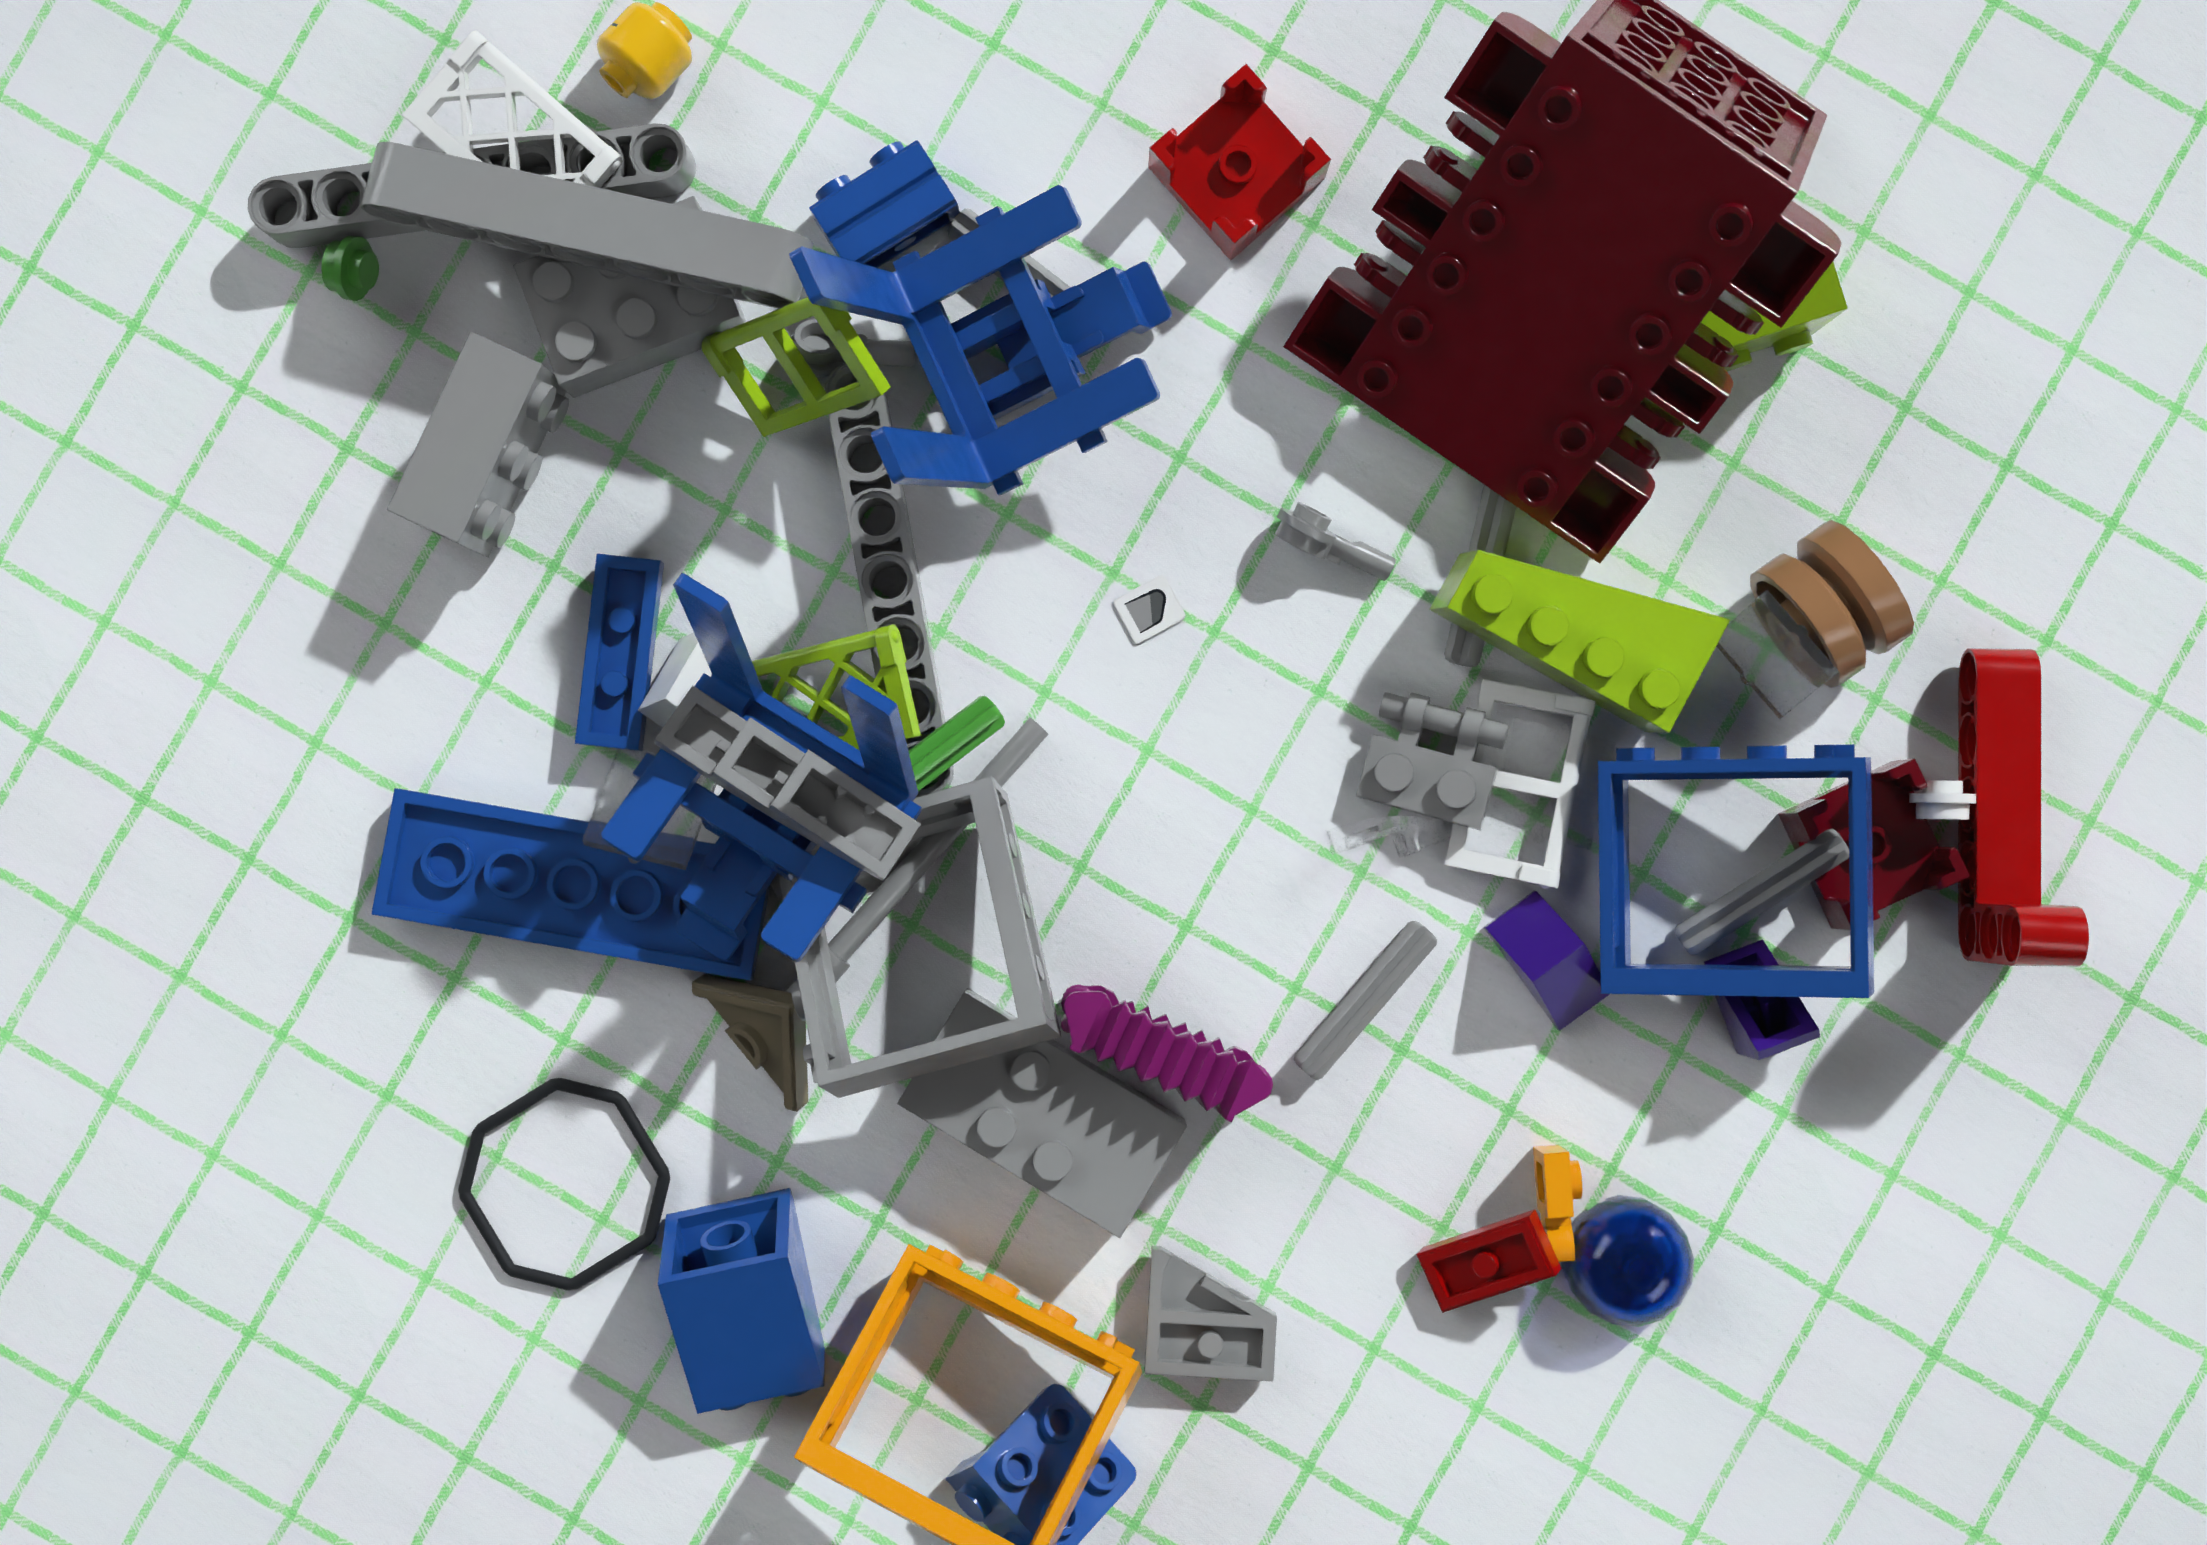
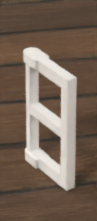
(1564, 792)

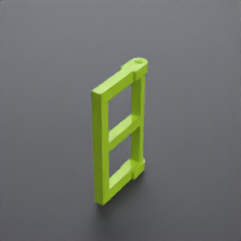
(727, 362)

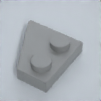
(1204, 1325)

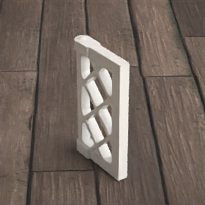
(517, 83)

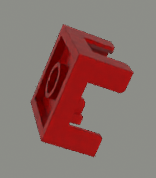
(1237, 165)

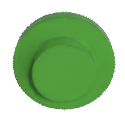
(350, 267)

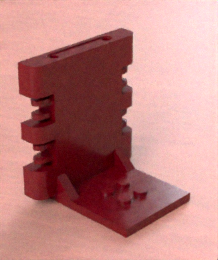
(1575, 267)

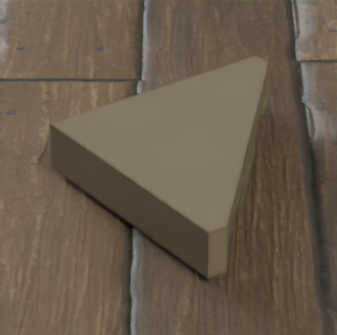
(764, 1029)

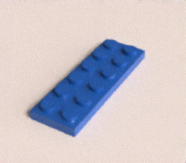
(539, 884)

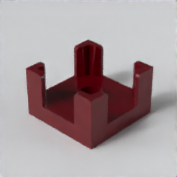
(1902, 847)

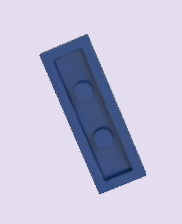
(619, 651)

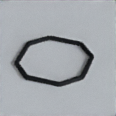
(488, 1232)

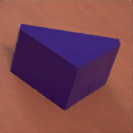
(1548, 959)
(1760, 1023)

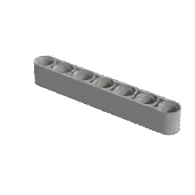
(321, 190)
(584, 225)
(892, 549)

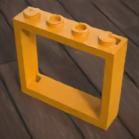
(997, 1299)

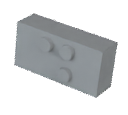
(1050, 1120)

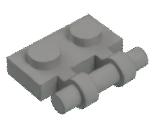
(1425, 779)

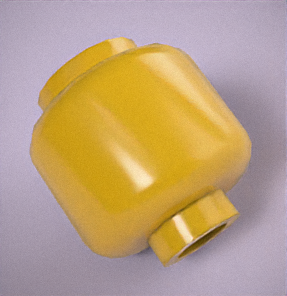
(644, 50)

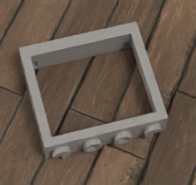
(816, 991)

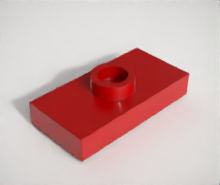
(1489, 1261)

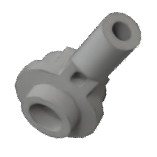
(824, 357)
(1308, 531)

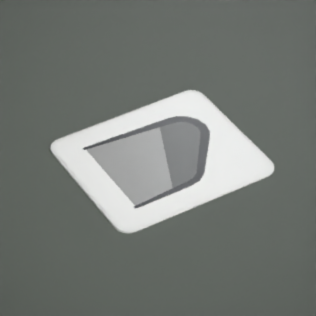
(1149, 609)

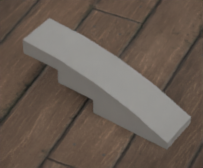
(787, 783)

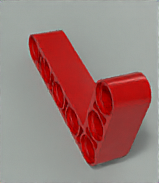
(2001, 841)

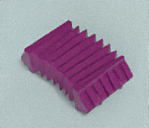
(1181, 1061)

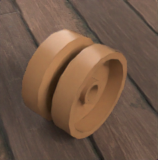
(1839, 596)

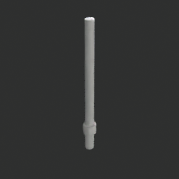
(923, 856)

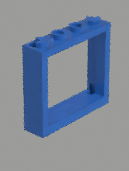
(1762, 762)

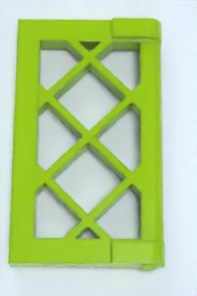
(890, 681)

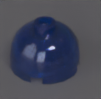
(1629, 1261)

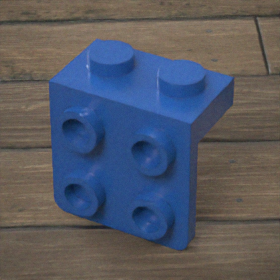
(1023, 1467)

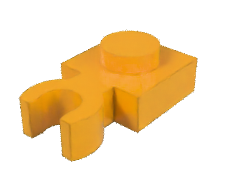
(1557, 1185)

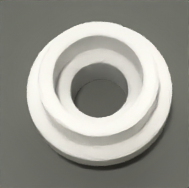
(1942, 801)

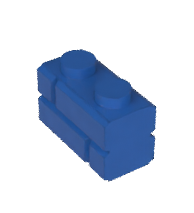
(884, 207)

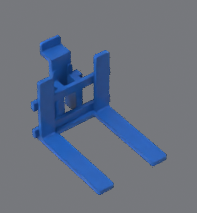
(1034, 332)
(750, 843)

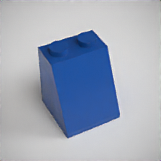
(741, 1301)

